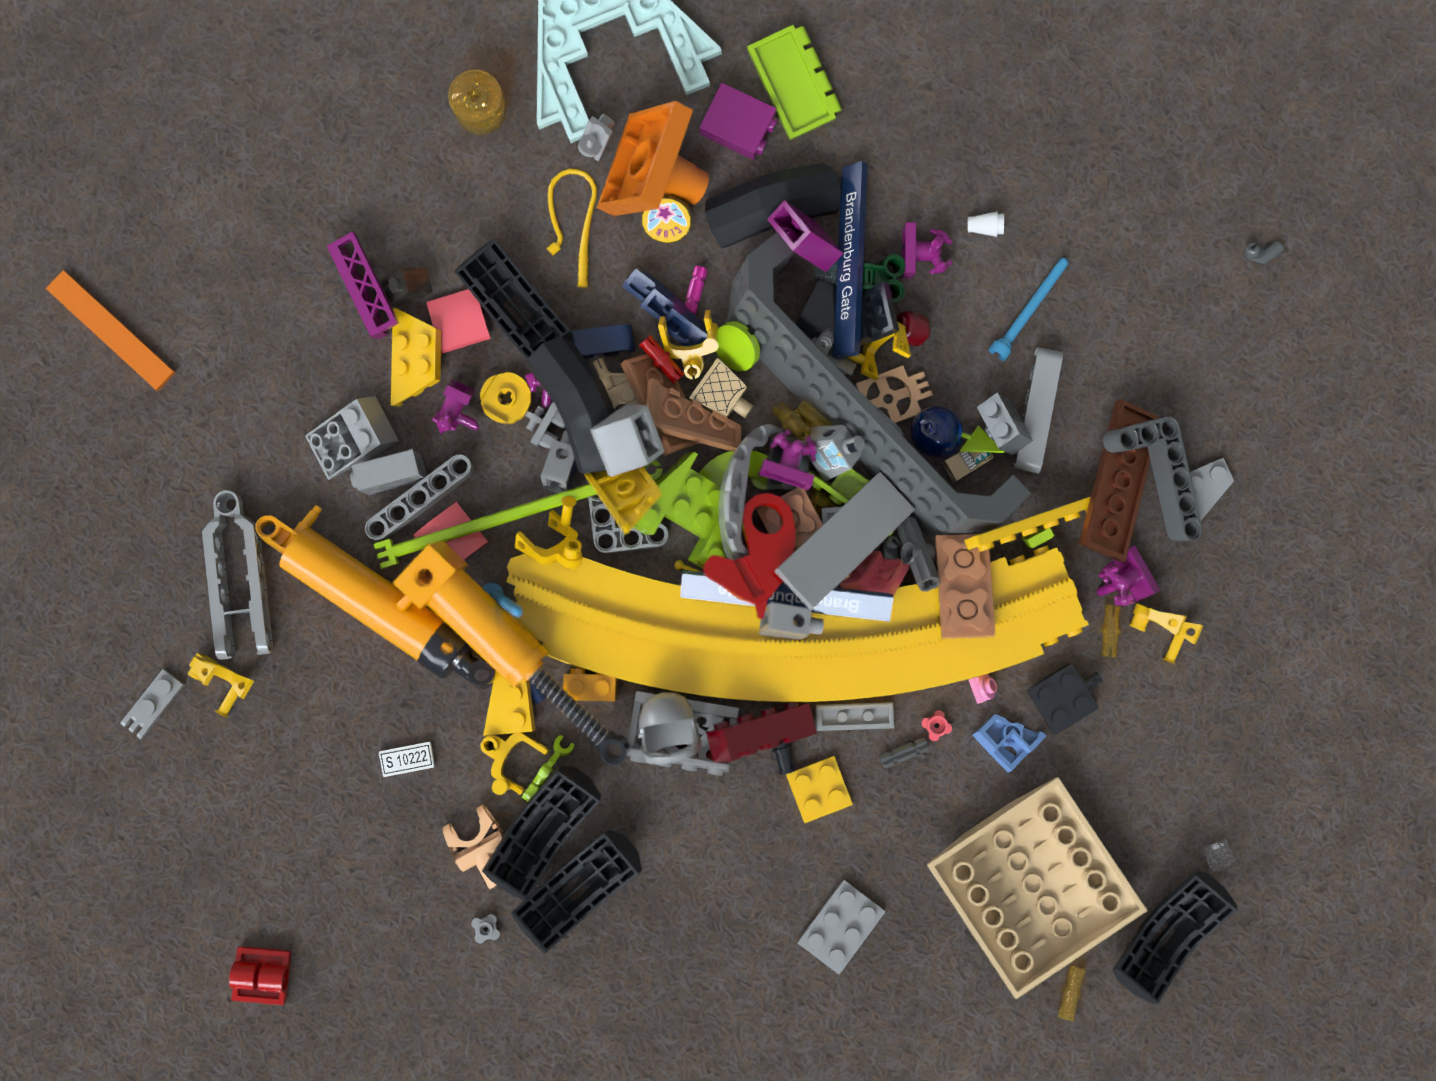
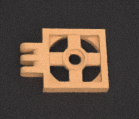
(911, 390)

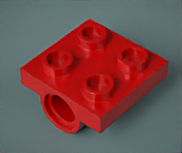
(260, 975)

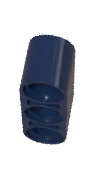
(604, 340)

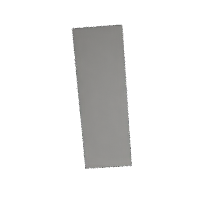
(844, 541)

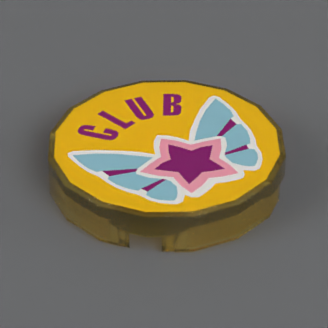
(668, 222)

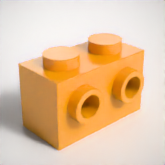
(590, 686)

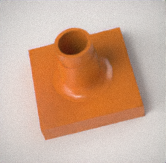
(650, 163)

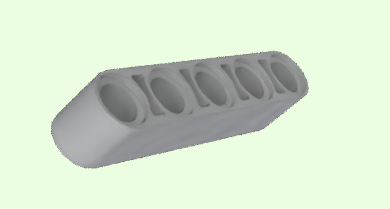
(1039, 408)
(407, 499)

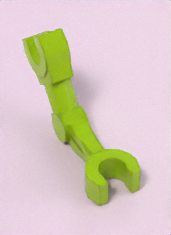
(547, 768)

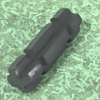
(904, 752)

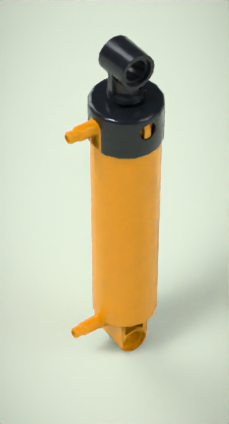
(372, 599)

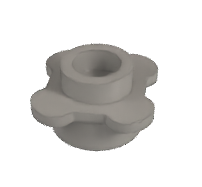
(479, 924)

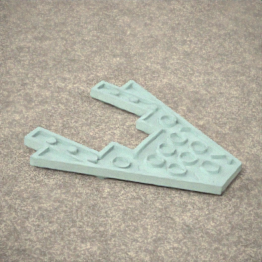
(561, 44)

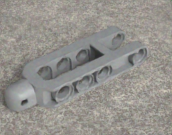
(218, 582)

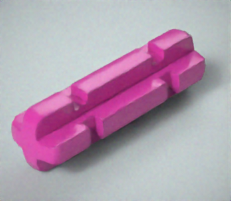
(695, 288)

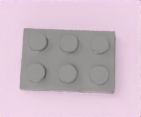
(841, 926)

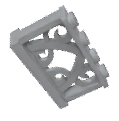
(712, 712)

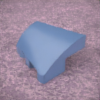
(1000, 733)

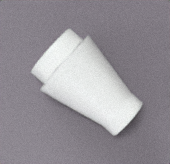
(987, 224)

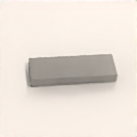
(854, 716)

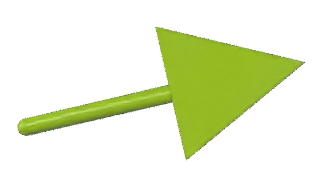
(979, 442)

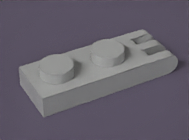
(153, 703)

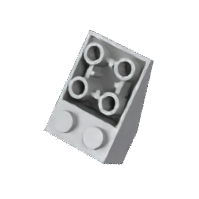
(351, 436)

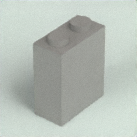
(388, 472)

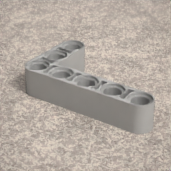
(610, 528)

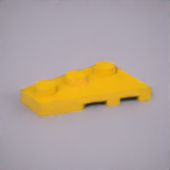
(509, 708)

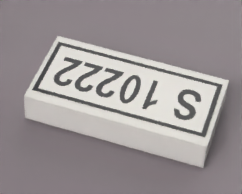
(407, 759)

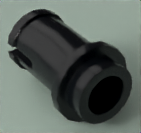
(784, 758)

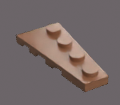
(689, 420)

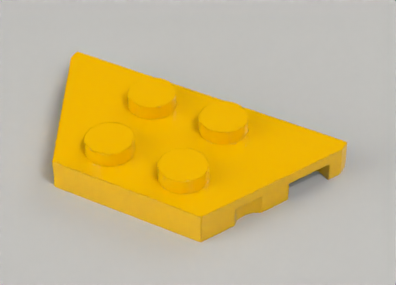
(414, 357)
(625, 494)

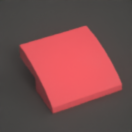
(459, 319)
(452, 516)
(877, 574)

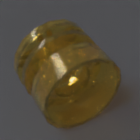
(488, 110)

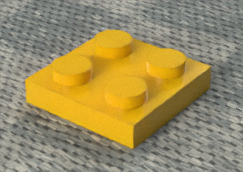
(819, 789)

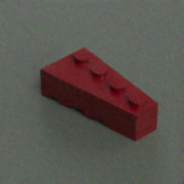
(762, 732)

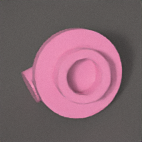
(983, 688)

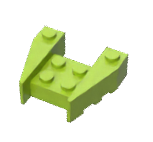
(690, 503)

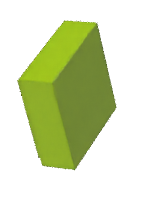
(1037, 538)

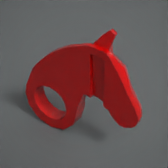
(754, 576)

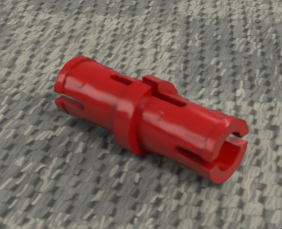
(661, 359)

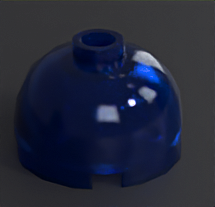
(944, 436)

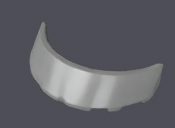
(734, 490)

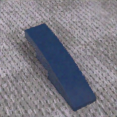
(661, 302)

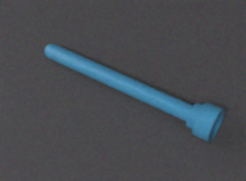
(1003, 344)
(497, 594)

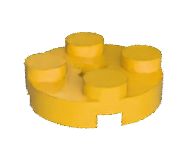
(491, 400)

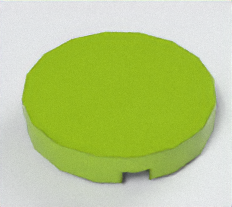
(737, 346)

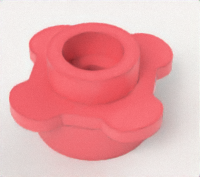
(944, 726)

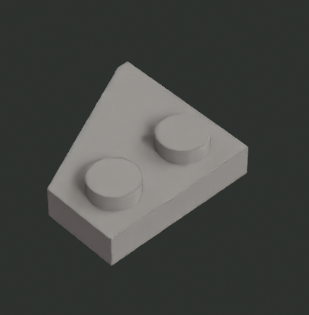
(1210, 484)

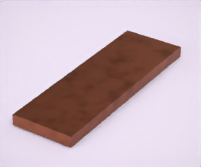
(1117, 490)

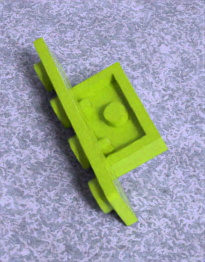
(843, 487)

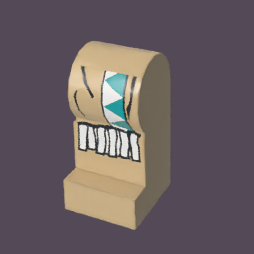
(964, 463)

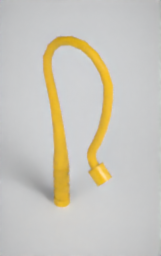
(583, 252)

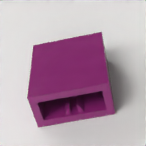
(738, 122)
(805, 236)

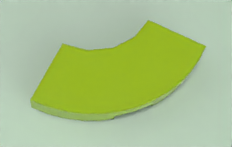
(716, 467)

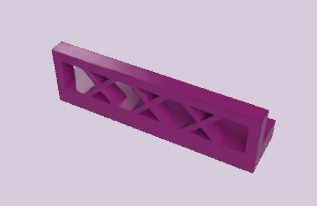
(357, 287)

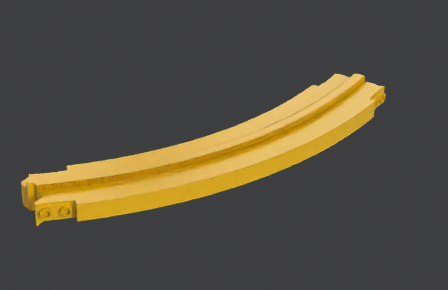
(714, 649)

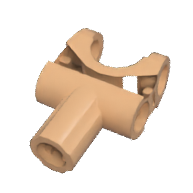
(478, 849)

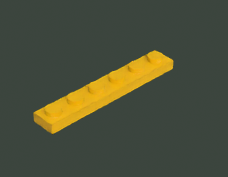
(1028, 526)

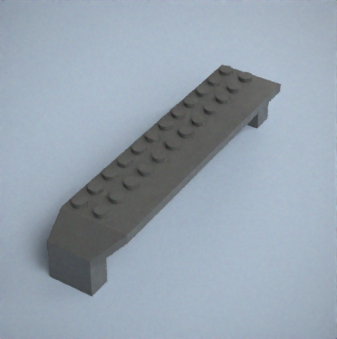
(819, 382)

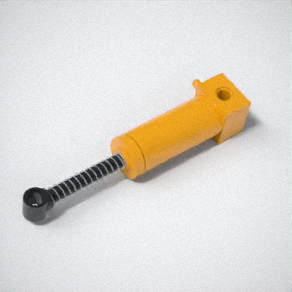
(493, 634)

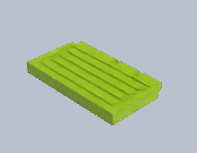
(792, 82)

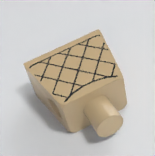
(722, 391)

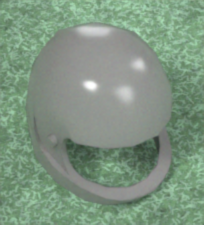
(667, 722)

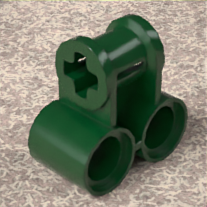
(877, 273)

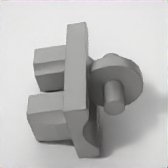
(596, 137)
(542, 436)

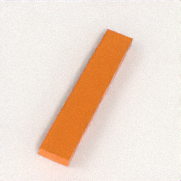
(110, 330)

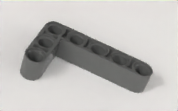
(1169, 470)

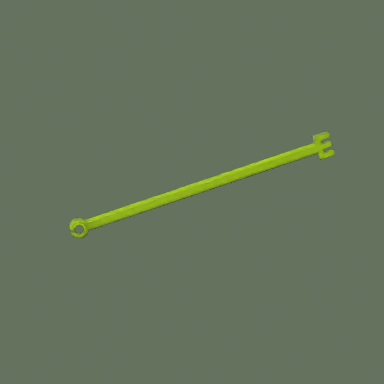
(486, 522)

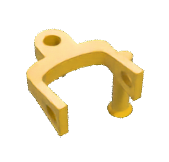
(694, 353)
(867, 360)
(565, 552)
(1179, 628)
(202, 664)
(500, 753)

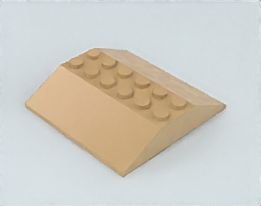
(1035, 886)

